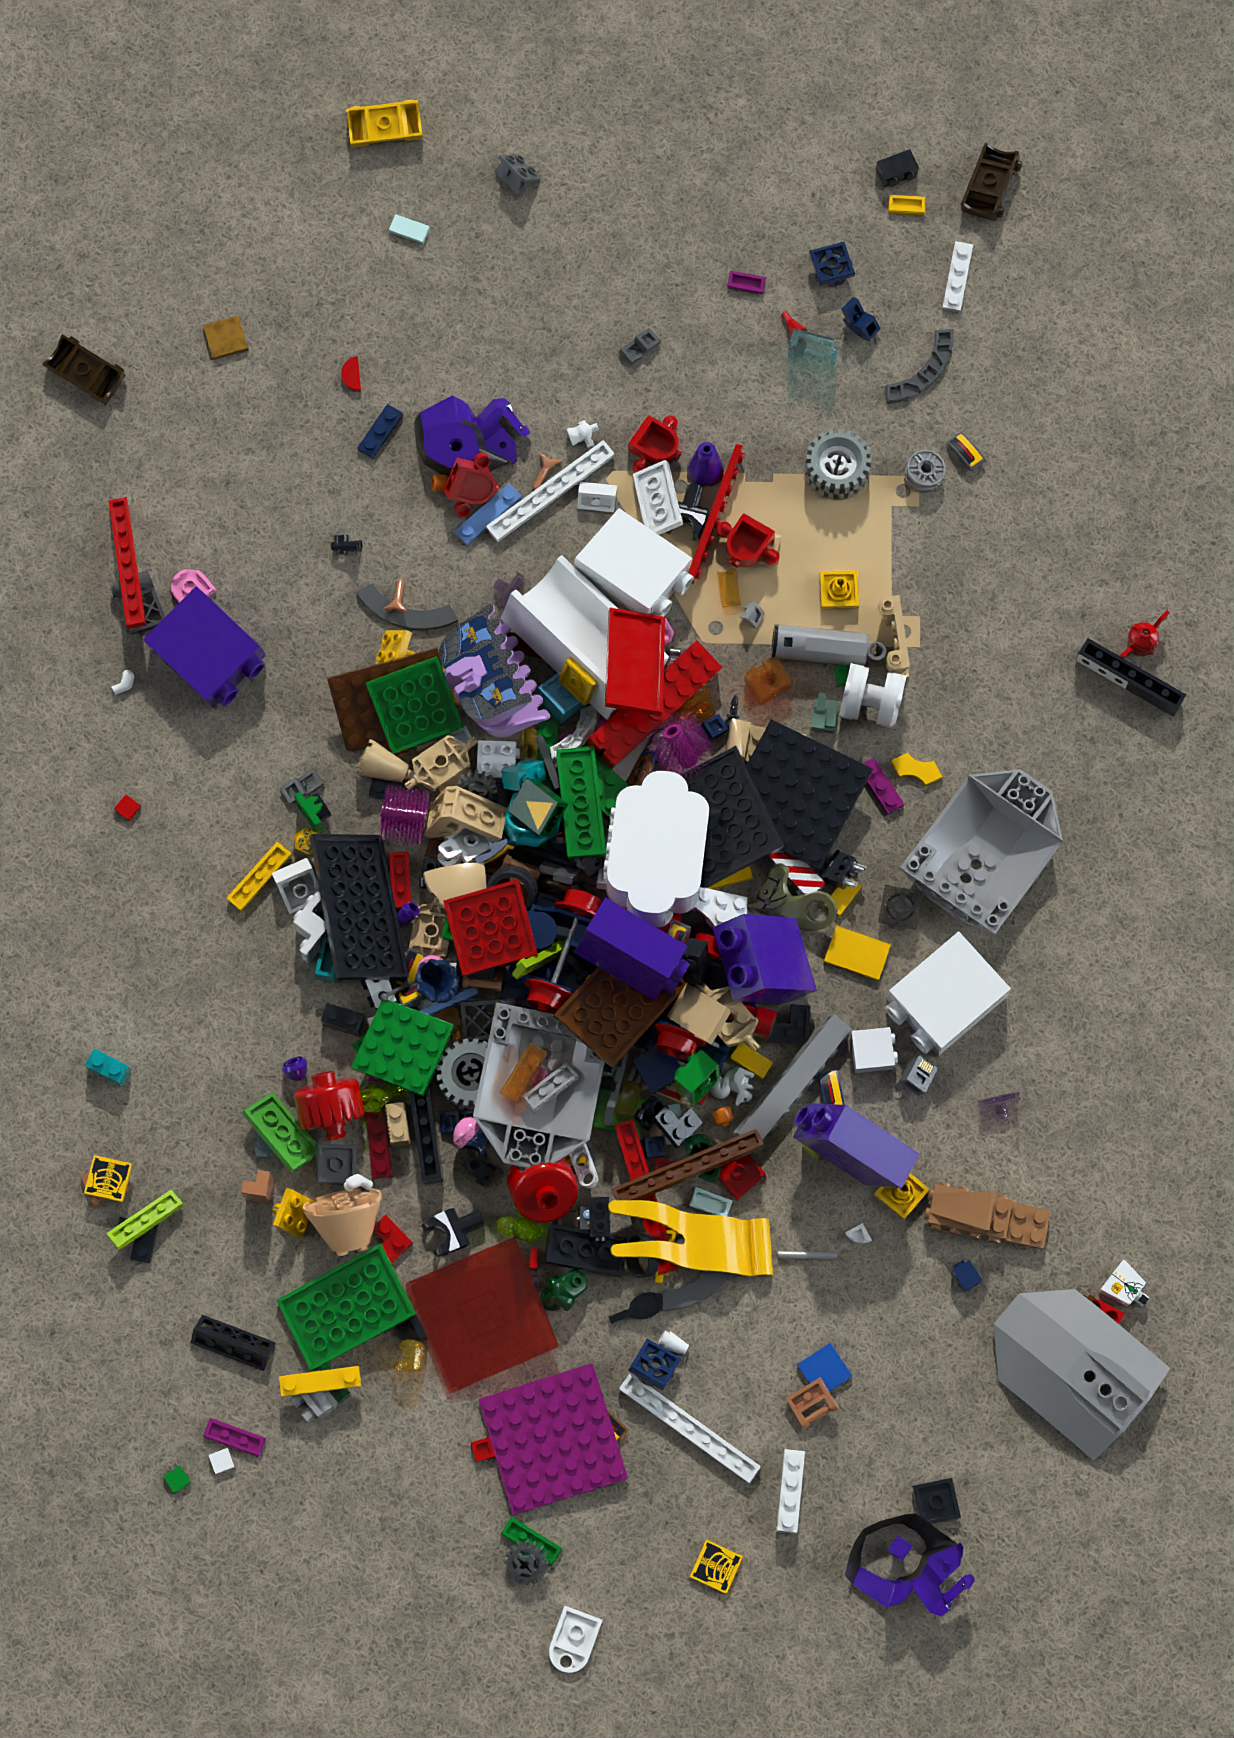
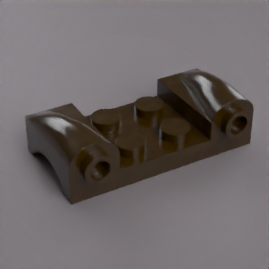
(990, 182)
(85, 369)

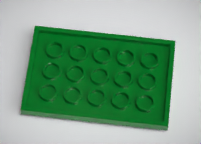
(346, 1307)

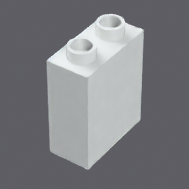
(634, 566)
(946, 995)

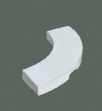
(585, 727)

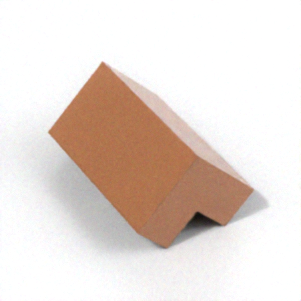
(260, 1190)

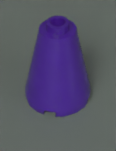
(705, 466)

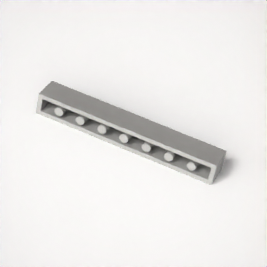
(795, 1077)

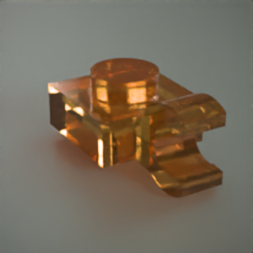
(451, 1016)

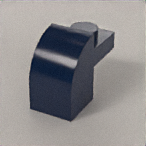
(858, 321)

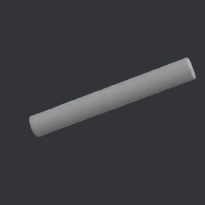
(807, 1255)

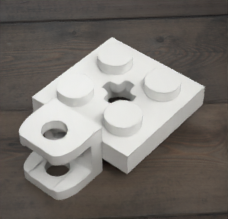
(457, 847)

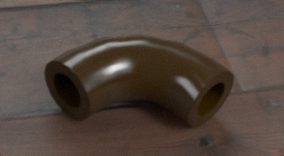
(549, 886)

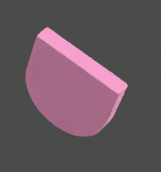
(186, 580)

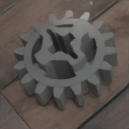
(479, 784)
(534, 1570)

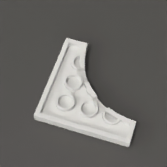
(719, 906)

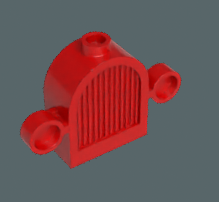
(655, 442)
(470, 483)
(748, 542)

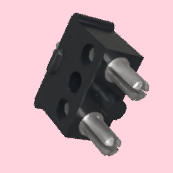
(840, 870)

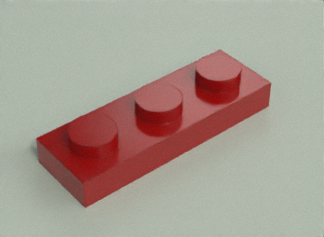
(400, 878)

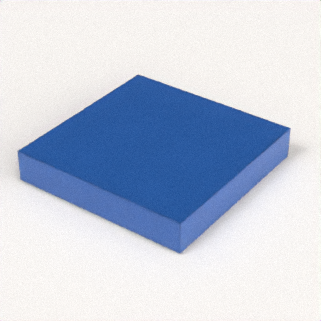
(827, 1365)

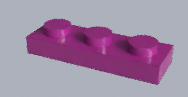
(883, 788)

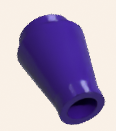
(407, 913)

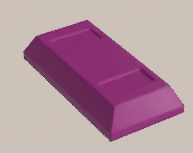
(746, 282)

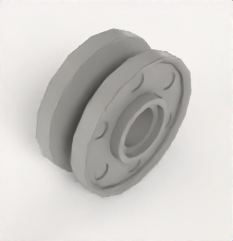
(925, 460)

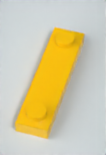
(259, 876)
(320, 1381)

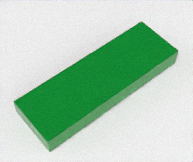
(518, 1531)

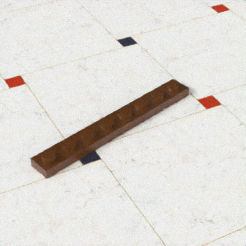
(690, 1167)

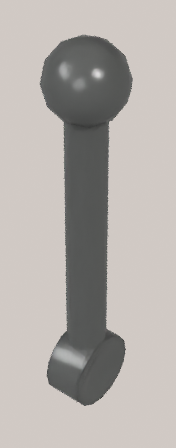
(384, 997)

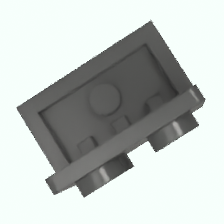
(516, 173)

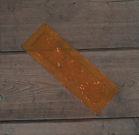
(523, 1073)

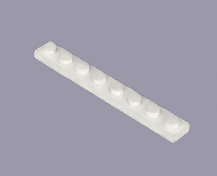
(550, 491)
(690, 1428)

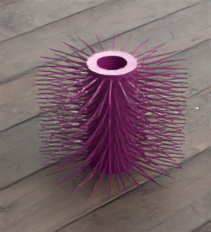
(680, 745)
(397, 815)

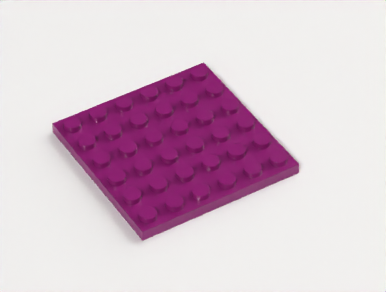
(553, 1439)

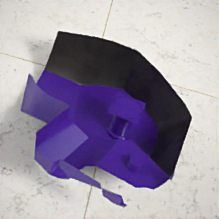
(453, 432)
(936, 1565)

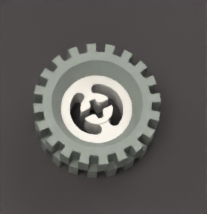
(824, 455)

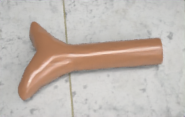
(547, 465)
(397, 604)

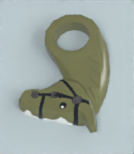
(776, 900)

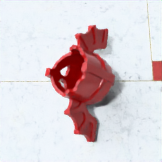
(1141, 644)

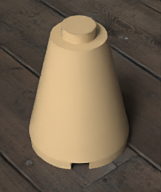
(382, 764)

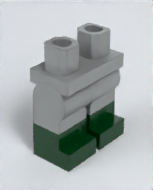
(320, 1402)

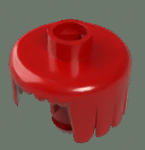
(328, 1103)
(543, 1190)

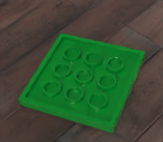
(414, 705)
(403, 1047)

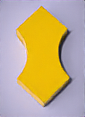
(909, 767)

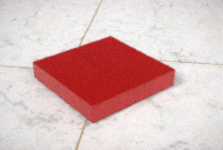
(740, 1176)

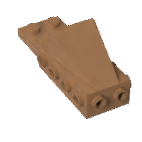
(986, 1216)

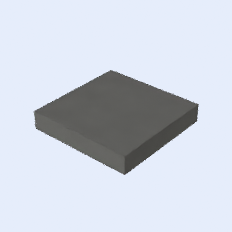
(335, 1163)

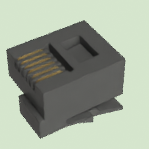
(916, 1075)

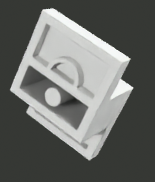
(311, 927)

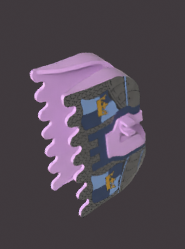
(488, 675)

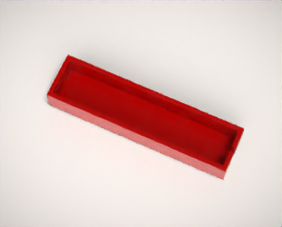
(629, 729)

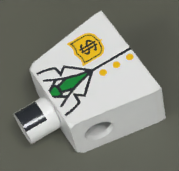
(1125, 1286)

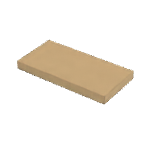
(699, 1013)

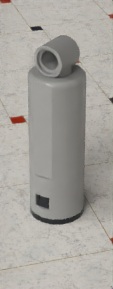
(823, 645)

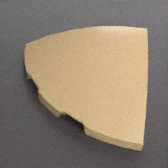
(455, 880)

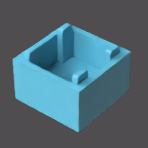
(558, 699)

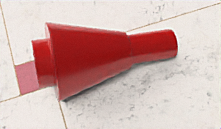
(791, 323)

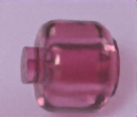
(539, 1076)

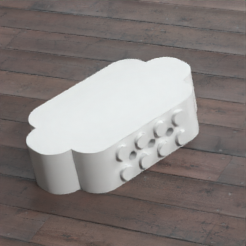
(656, 848)

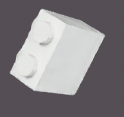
(496, 756)
(873, 1050)

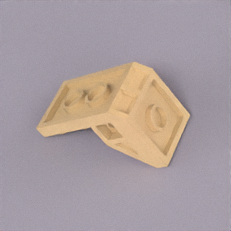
(462, 809)

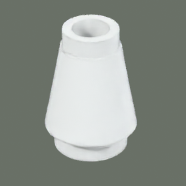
(672, 1343)

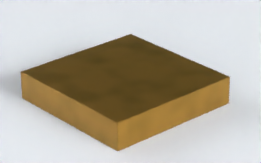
(225, 337)

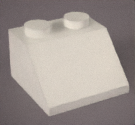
(296, 884)

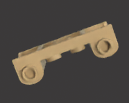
(897, 660)
(744, 737)

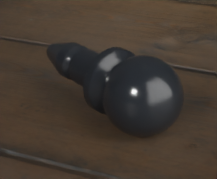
(733, 711)

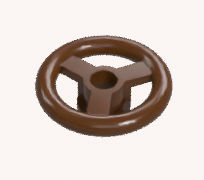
(643, 771)

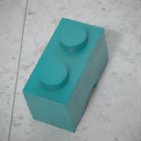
(516, 775)
(325, 968)
(107, 1067)

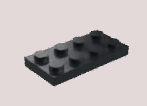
(576, 1250)

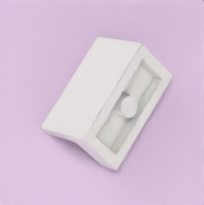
(596, 497)

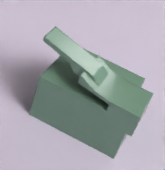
(824, 714)

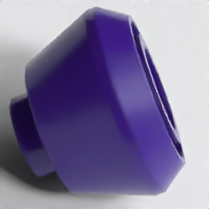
(295, 1068)

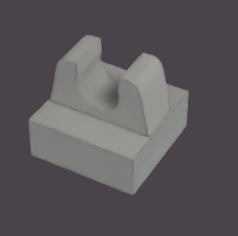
(752, 615)

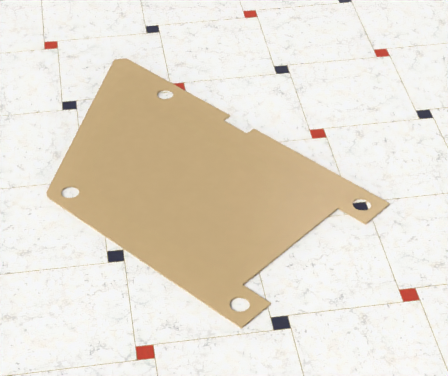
(814, 538)

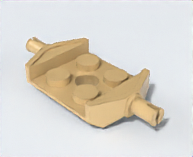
(432, 775)
(430, 915)
(742, 1026)

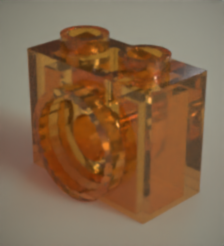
(769, 670)

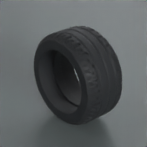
(520, 874)

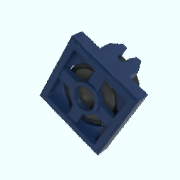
(831, 265)
(654, 1365)

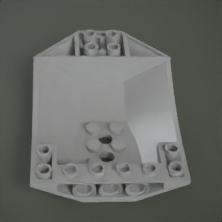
(1002, 823)
(560, 1124)
(1049, 1344)

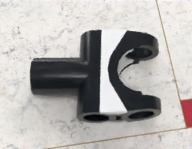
(691, 511)
(455, 1229)

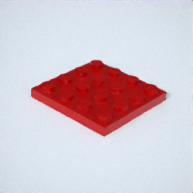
(490, 927)

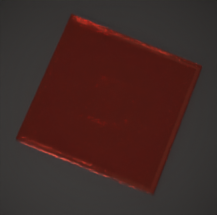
(482, 1315)

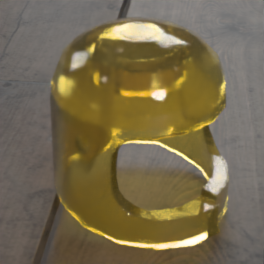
(412, 1357)

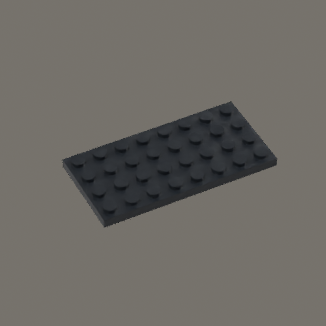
(359, 907)

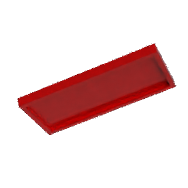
(635, 661)

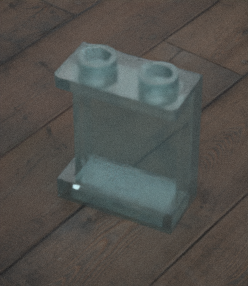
(814, 345)

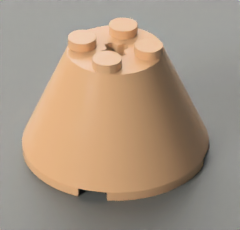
(345, 1218)

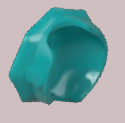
(521, 833)

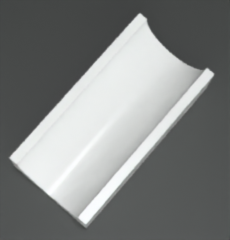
(565, 620)

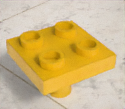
(839, 589)
(394, 645)
(903, 1199)
(290, 1214)

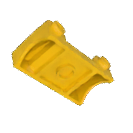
(384, 123)

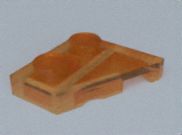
(697, 704)

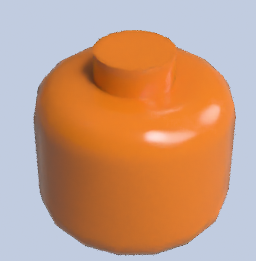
(439, 482)
(723, 1115)

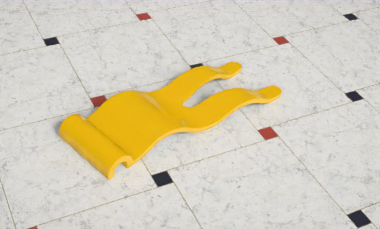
(709, 1240)

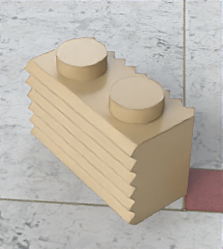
(397, 1124)

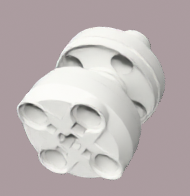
(860, 693)

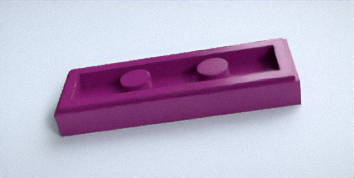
(234, 1437)

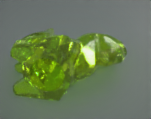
(377, 1097)
(521, 1229)

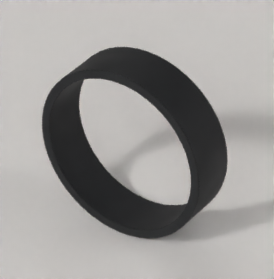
(633, 1263)

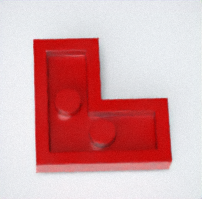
(394, 1239)

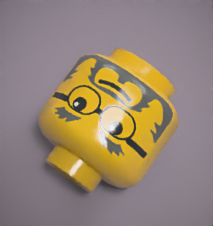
(302, 840)

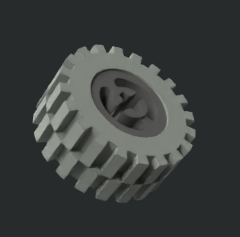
(447, 1070)

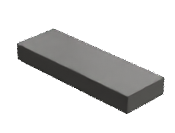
(549, 1087)

